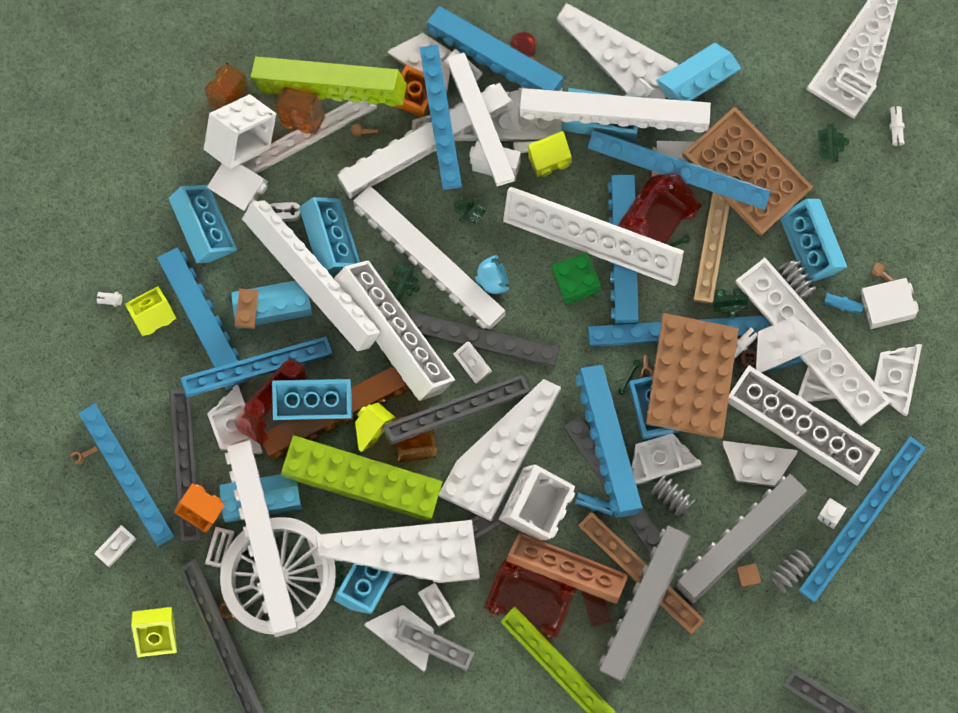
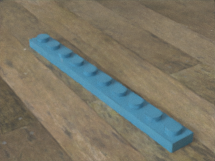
(689, 172)
(649, 332)
(862, 519)

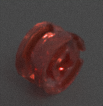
(524, 43)

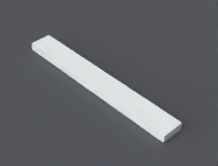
(480, 119)
(298, 140)

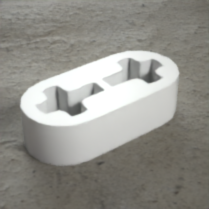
(285, 208)

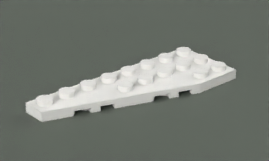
(859, 51)
(615, 52)
(510, 124)
(490, 465)
(425, 551)

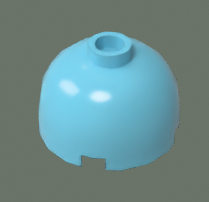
(492, 276)

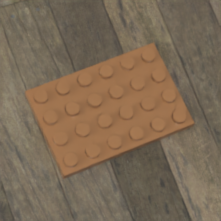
(745, 154)
(692, 376)

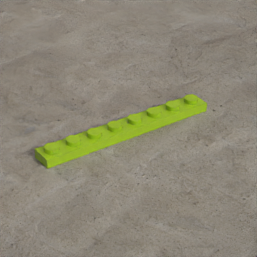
(555, 663)

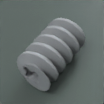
(796, 279)
(672, 496)
(790, 569)

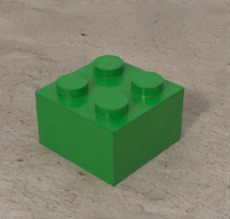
(576, 278)

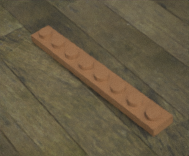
(633, 566)

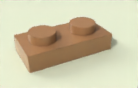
(246, 308)

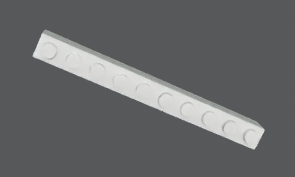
(615, 110)
(414, 145)
(429, 258)
(311, 275)
(262, 539)

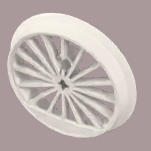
(324, 566)

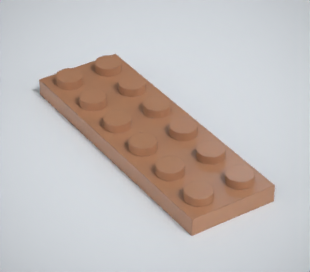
(567, 568)

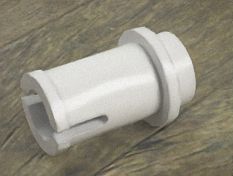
(522, 146)
(110, 298)

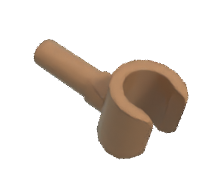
(357, 131)
(878, 271)
(646, 371)
(83, 455)

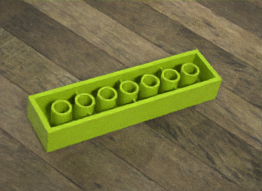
(330, 80)
(361, 478)

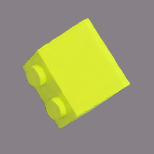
(549, 154)
(150, 311)
(370, 425)
(154, 632)

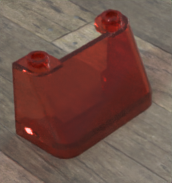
(661, 207)
(249, 418)
(534, 595)

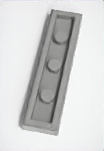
(434, 645)

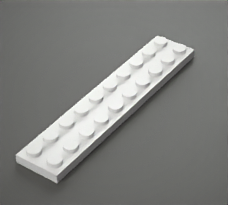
(593, 236)
(830, 362)

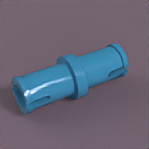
(844, 304)
(593, 504)

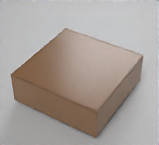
(748, 575)

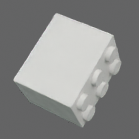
(239, 131)
(537, 503)

